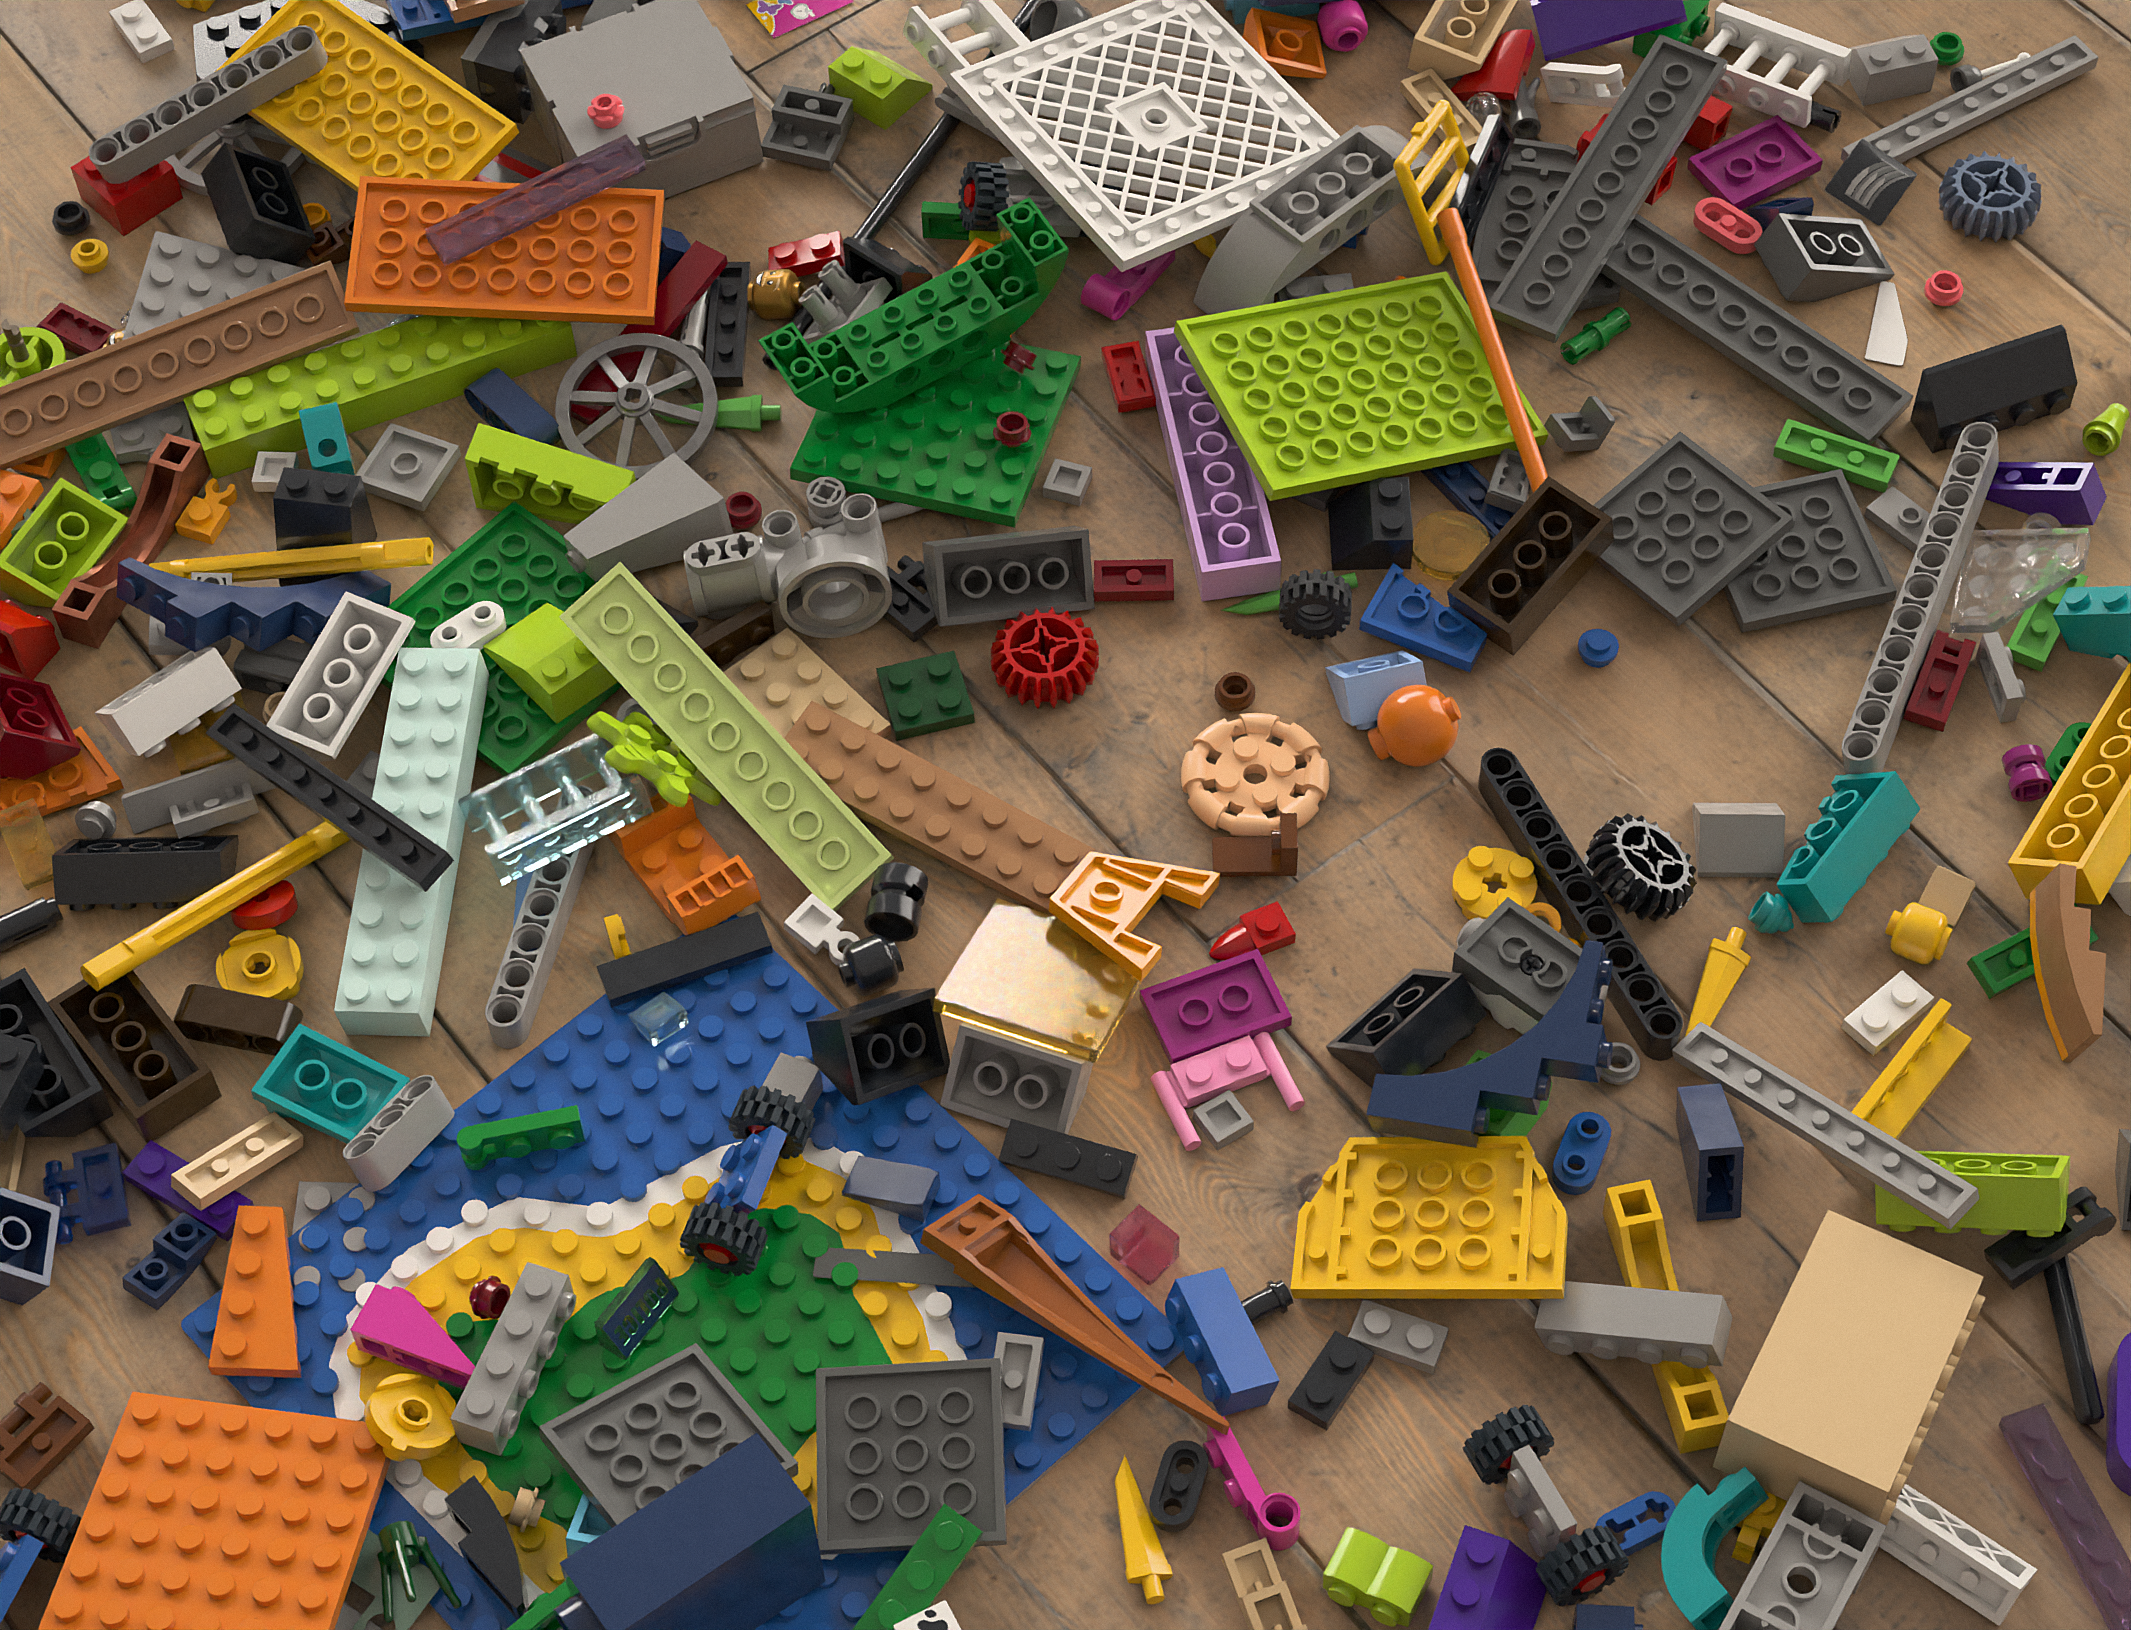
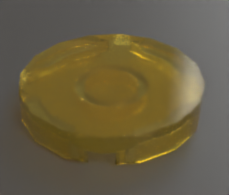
(1448, 543)

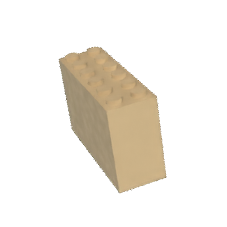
(1852, 1369)

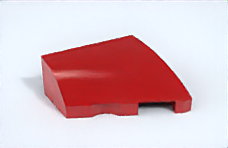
(1502, 68)

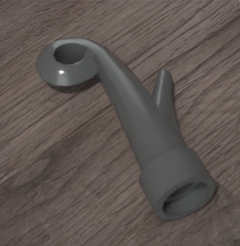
(1524, 117)

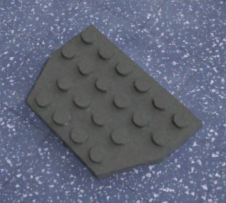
(1517, 205)

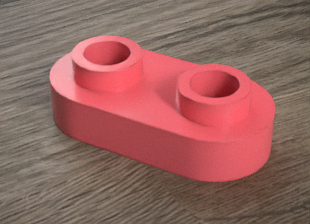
(1730, 226)

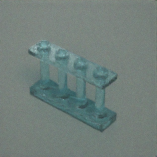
(565, 829)

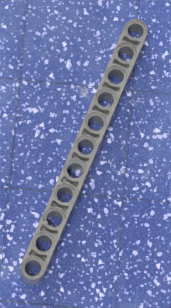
(1921, 601)

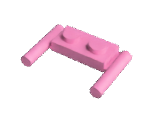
(1217, 1071)

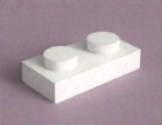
(141, 30)
(1887, 1012)

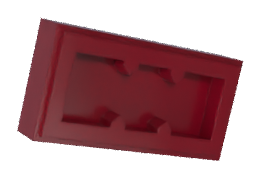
(76, 330)

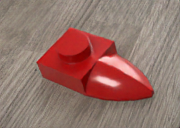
(1258, 929)

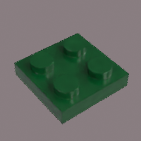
(925, 695)

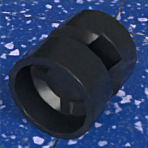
(896, 901)

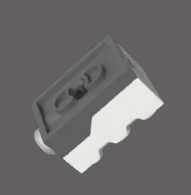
(1516, 964)

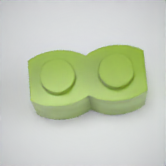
(1377, 1577)

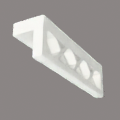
(1935, 1548)

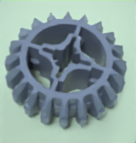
(1990, 196)

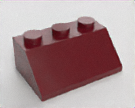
(32, 729)

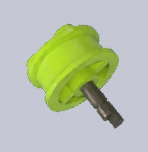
(27, 352)

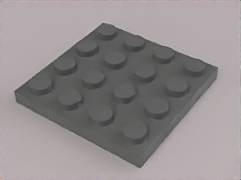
(1686, 528)
(1817, 566)
(654, 1433)
(902, 1446)

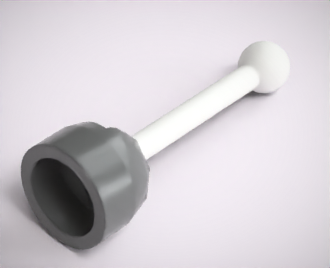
(1968, 75)

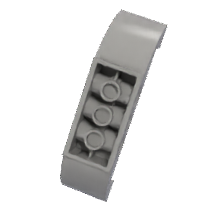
(1308, 217)

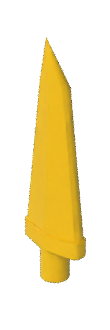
(1720, 974)
(1141, 1546)

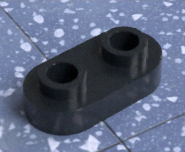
(1178, 1489)

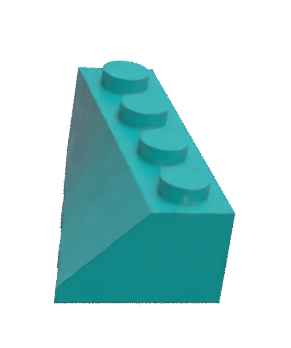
(2096, 620)
(1846, 843)

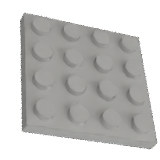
(192, 276)

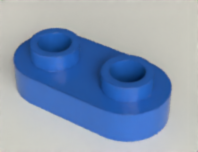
(1581, 1149)

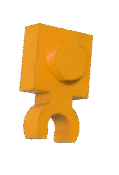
(208, 516)

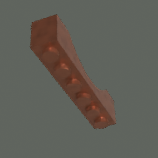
(170, 481)

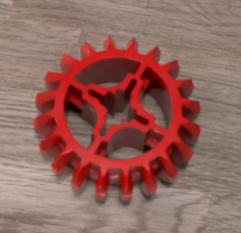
(1065, 644)

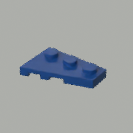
(1418, 622)

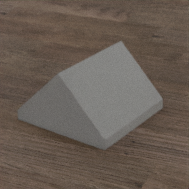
(1739, 839)

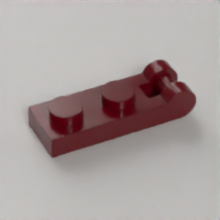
(1939, 681)

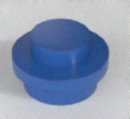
(1598, 647)

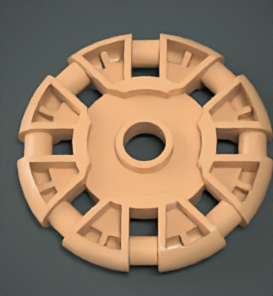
(1254, 755)

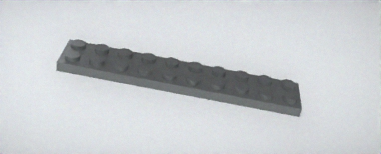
(1606, 188)
(1755, 333)

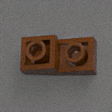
(331, 243)

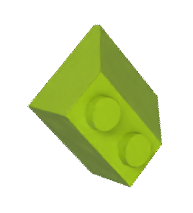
(877, 85)

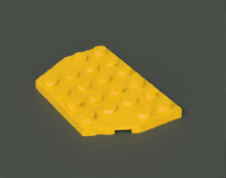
(1432, 1224)

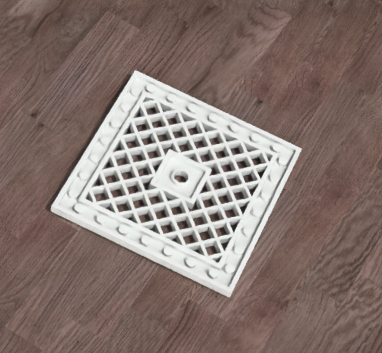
(1123, 235)

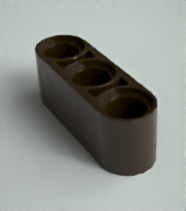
(236, 1019)

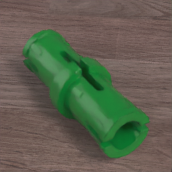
(1595, 335)

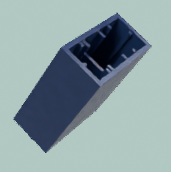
(703, 1555)

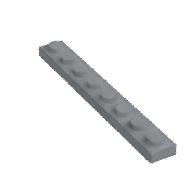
(1982, 101)
(1827, 1125)

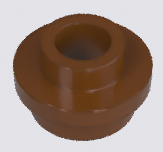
(1234, 683)

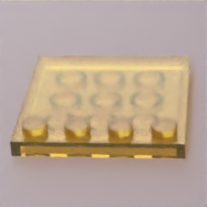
(1037, 983)

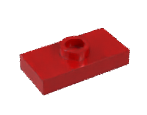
(1128, 376)

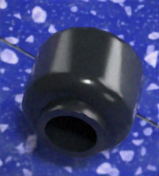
(870, 965)

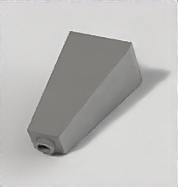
(649, 522)

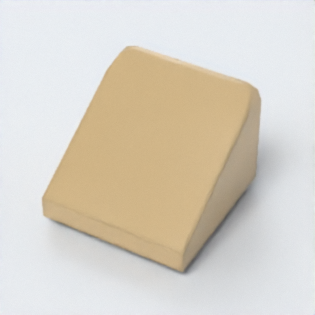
(1948, 894)

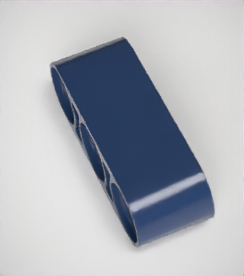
(510, 408)

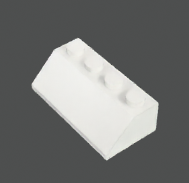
(339, 676)

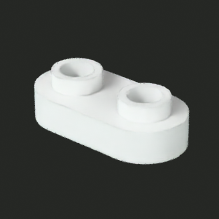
(469, 628)

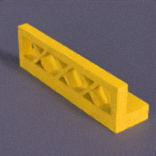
(1914, 1073)

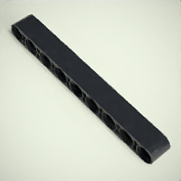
(1578, 918)

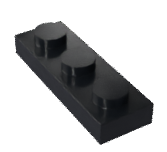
(1068, 1158)

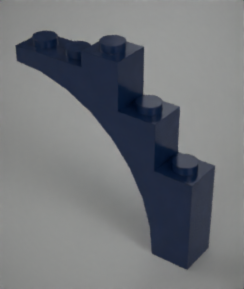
(257, 616)
(1458, 1102)

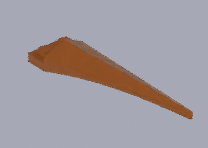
(1008, 1264)

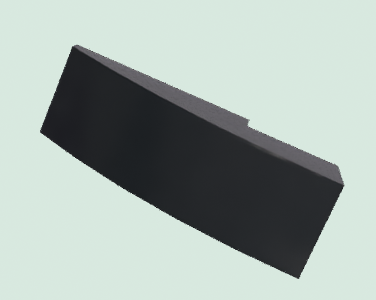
(488, 1545)

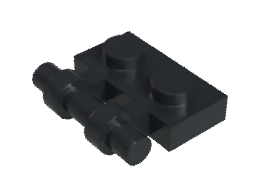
(909, 608)

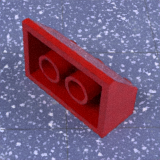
(25, 641)

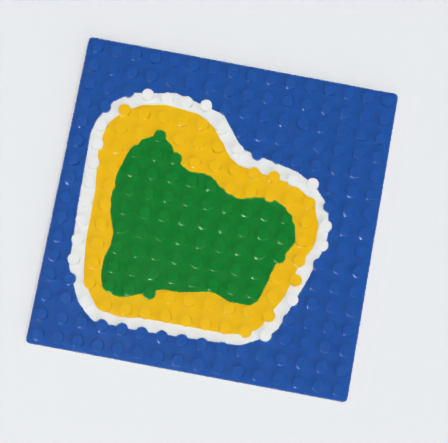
(625, 1195)

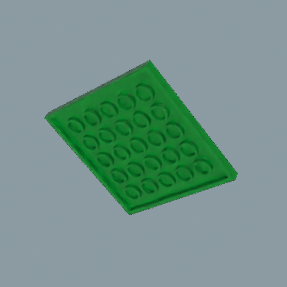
(940, 442)
(520, 568)

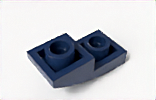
(173, 1260)

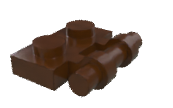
(44, 1442)

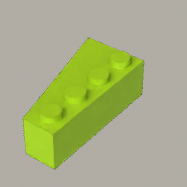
(539, 477)

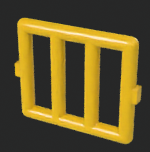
(1415, 189)

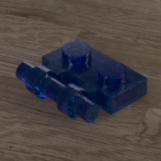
(100, 1192)

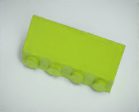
(2012, 1189)

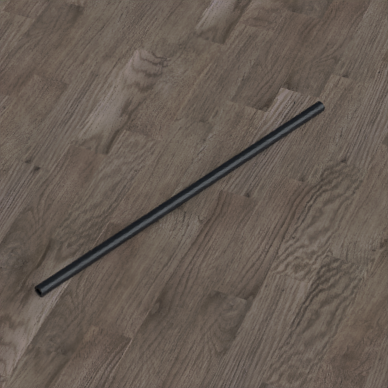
(904, 181)

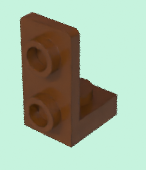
(1259, 855)

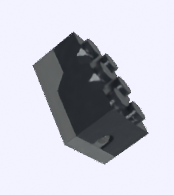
(494, 60)

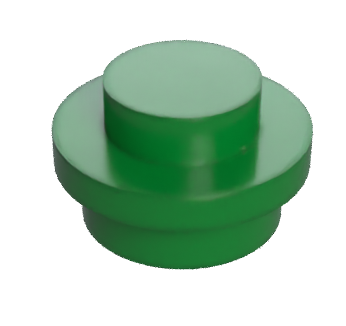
(1947, 48)

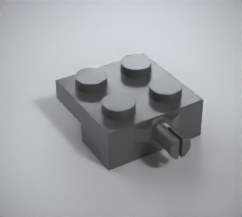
(808, 126)

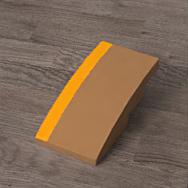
(2065, 969)

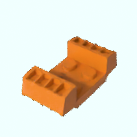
(684, 867)

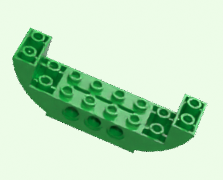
(928, 327)

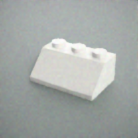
(170, 701)

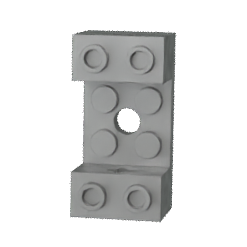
(1811, 1539)

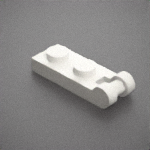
(1583, 83)

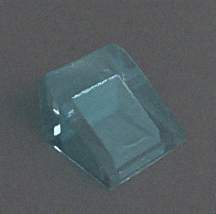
(660, 1018)

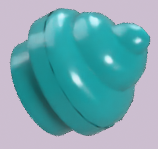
(1771, 914)

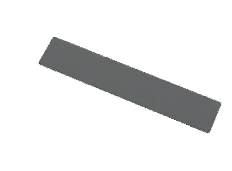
(892, 1267)

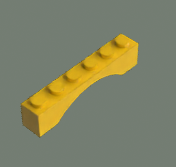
(1642, 1250)

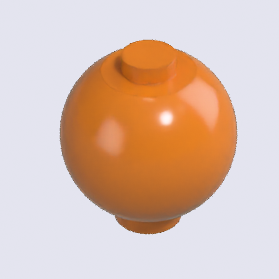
(1415, 726)

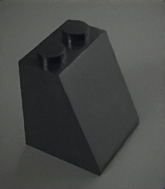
(320, 512)

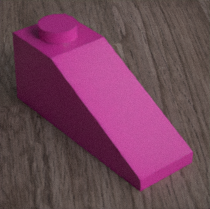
(404, 1333)

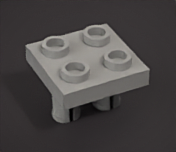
(846, 305)

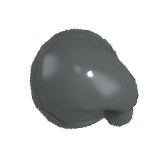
(1056, 15)

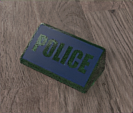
(636, 1309)

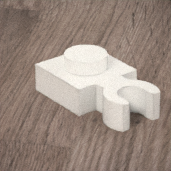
(819, 926)

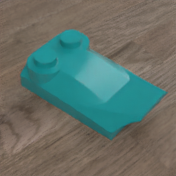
(326, 1085)

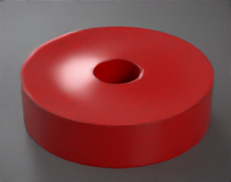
(267, 908)

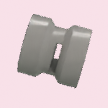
(825, 501)

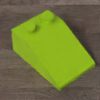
(550, 663)

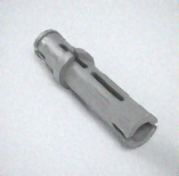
(693, 332)

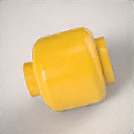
(1919, 933)

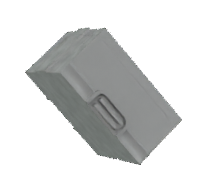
(677, 90)

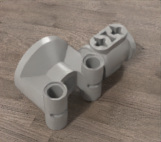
(822, 586)

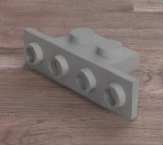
(197, 799)

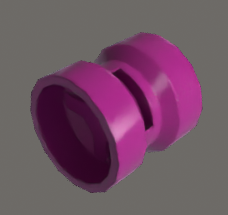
(2027, 774)

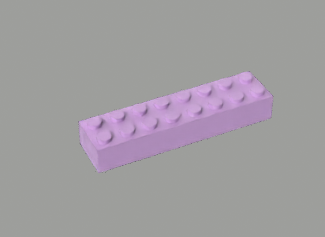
(1215, 486)

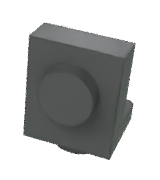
(1581, 429)

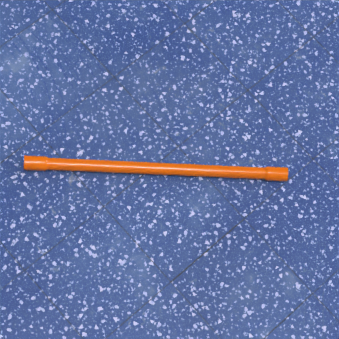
(1456, 241)

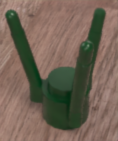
(401, 1552)

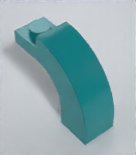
(1693, 1541)

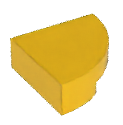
(616, 936)

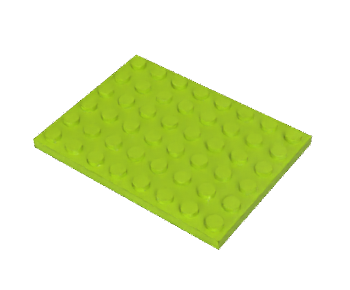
(1352, 384)

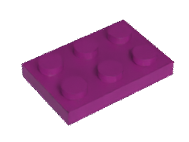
(1755, 163)
(1215, 1006)

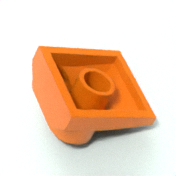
(1286, 43)

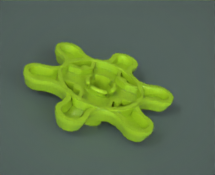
(650, 752)

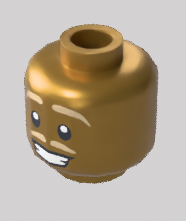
(775, 294)

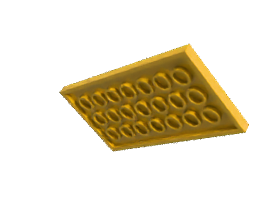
(376, 104)

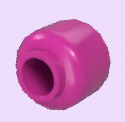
(1342, 25)

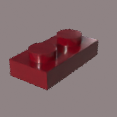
(1133, 580)

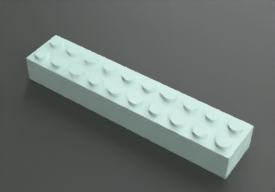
(421, 774)

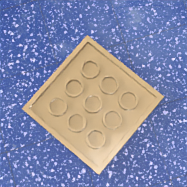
(788, 675)

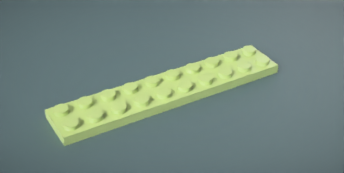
(726, 737)

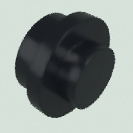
(70, 218)

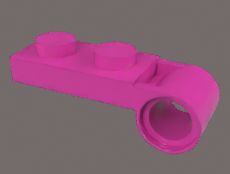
(1120, 290)
(1245, 1491)

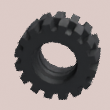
(1331, 601)

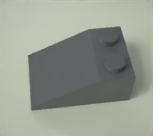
(1820, 256)

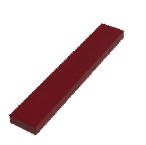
(673, 302)

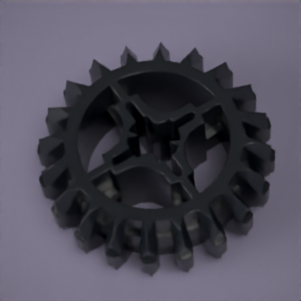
(1641, 867)

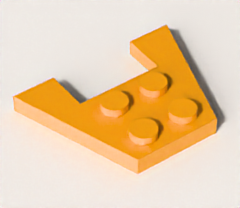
(1113, 894)

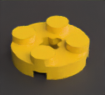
(1490, 865)
(264, 946)
(404, 1437)

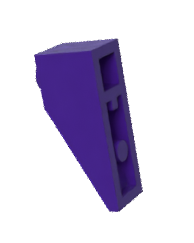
(2062, 489)

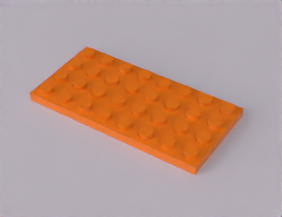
(573, 266)

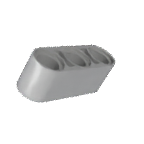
(398, 1133)

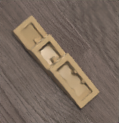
(1259, 1588)

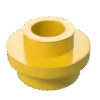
(90, 255)

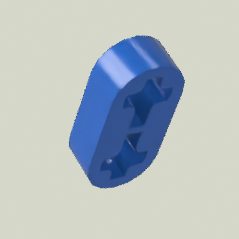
(1632, 1513)

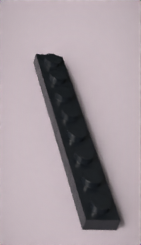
(330, 797)

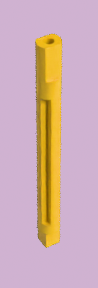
(309, 560)
(210, 906)

